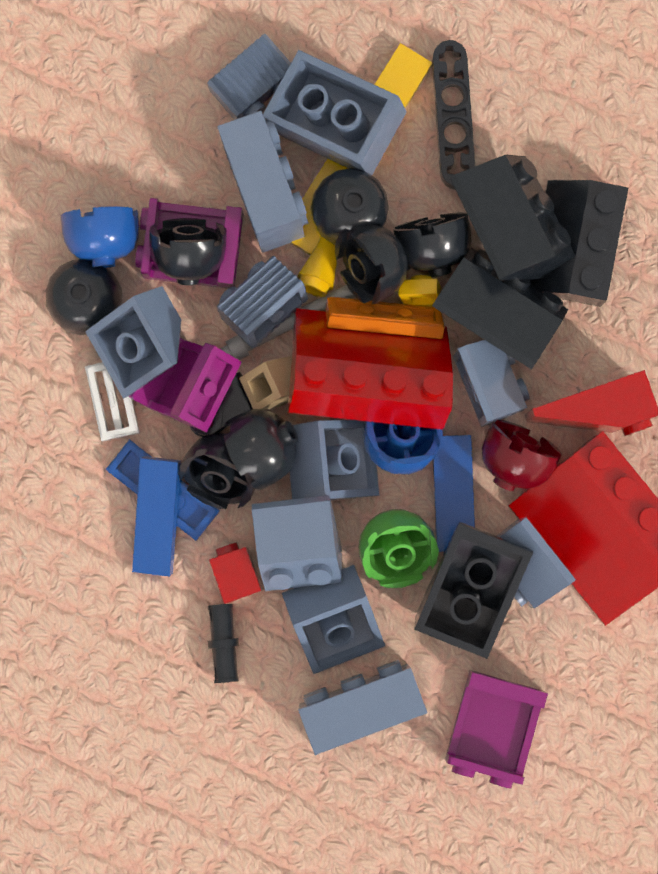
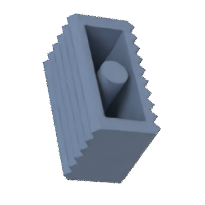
(250, 78)
(262, 301)

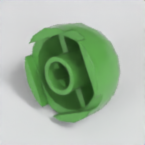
(397, 548)

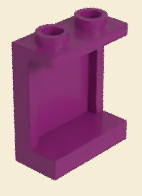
(230, 218)
(192, 387)
(494, 729)

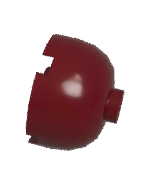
(517, 457)

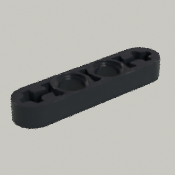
(450, 115)

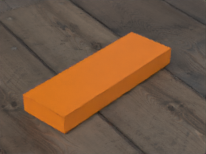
(384, 318)

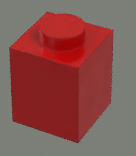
(235, 572)

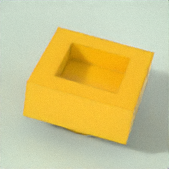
(420, 291)

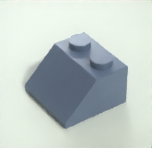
(138, 340)
(490, 382)
(332, 461)
(297, 543)
(545, 571)
(333, 621)

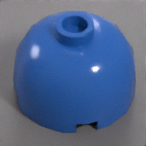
(101, 234)
(401, 447)

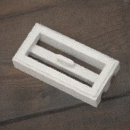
(119, 431)

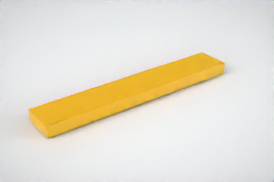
(401, 77)

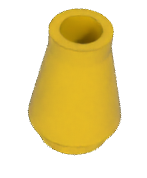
(319, 269)

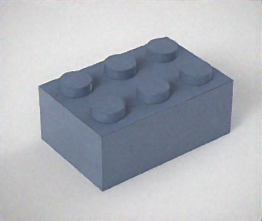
(334, 113)
(264, 180)
(361, 707)

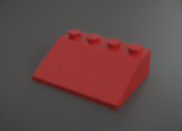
(369, 374)
(599, 526)

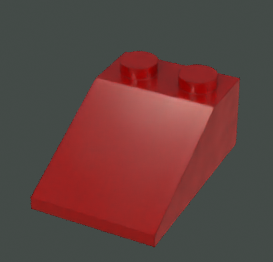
(610, 407)

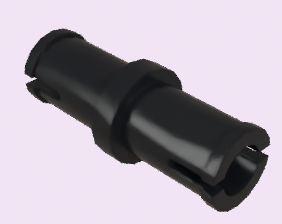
(223, 643)

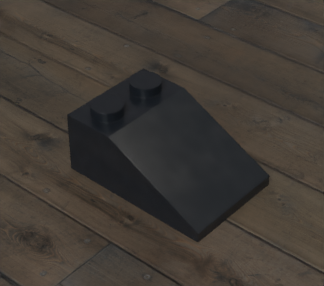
(472, 590)

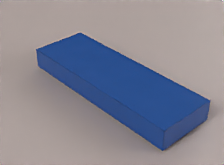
(453, 487)
(192, 514)
(156, 516)

